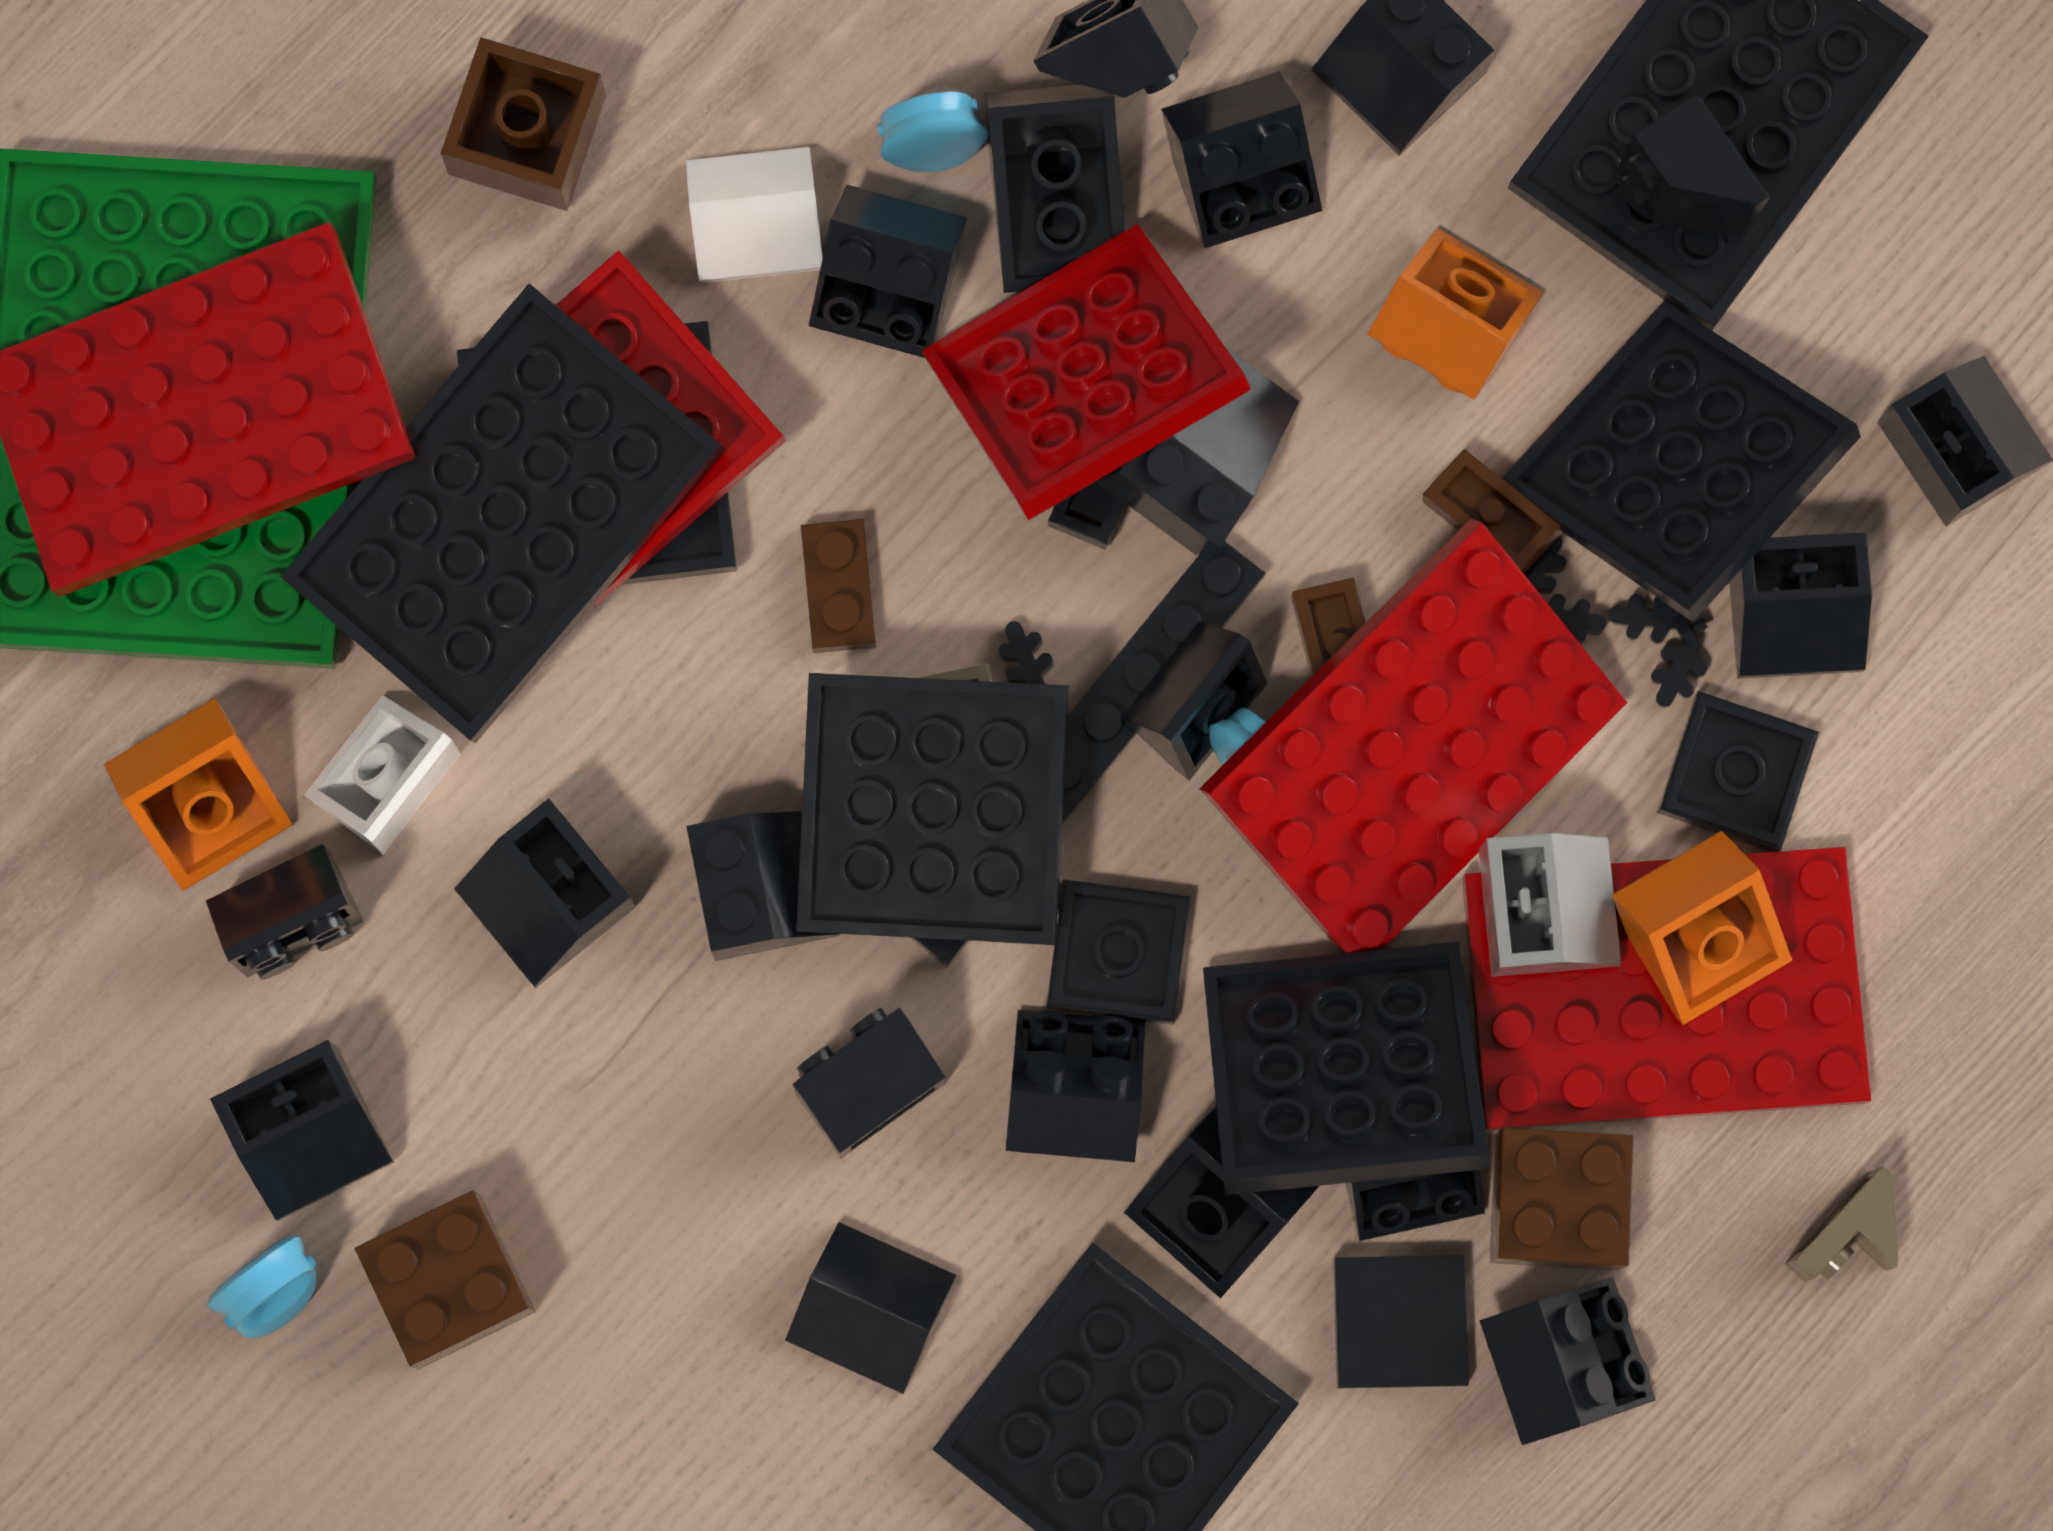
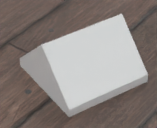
(754, 215)
(383, 773)

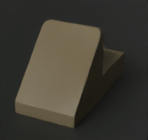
(1863, 1217)

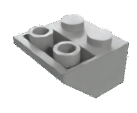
(1548, 903)

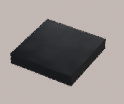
(1737, 772)
(1118, 952)
(1400, 1321)

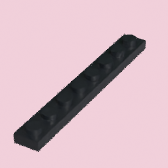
(1096, 734)

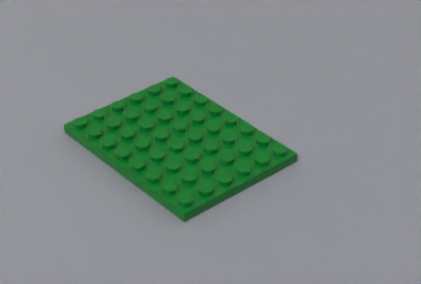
(100, 233)

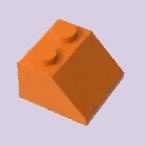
(1454, 313)
(197, 794)
(1703, 926)

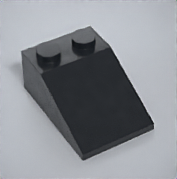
(1052, 178)
(1209, 471)

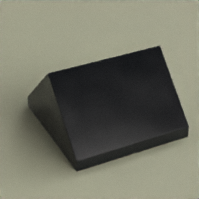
(1195, 688)
(870, 1307)

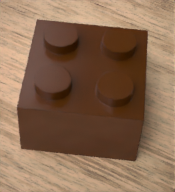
(523, 124)
(1561, 1199)
(444, 1280)

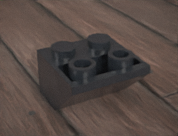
(1243, 159)
(886, 270)
(1963, 439)
(1803, 607)
(543, 893)
(284, 914)
(867, 1080)
(1076, 1085)
(302, 1130)
(1414, 1202)
(1567, 1360)

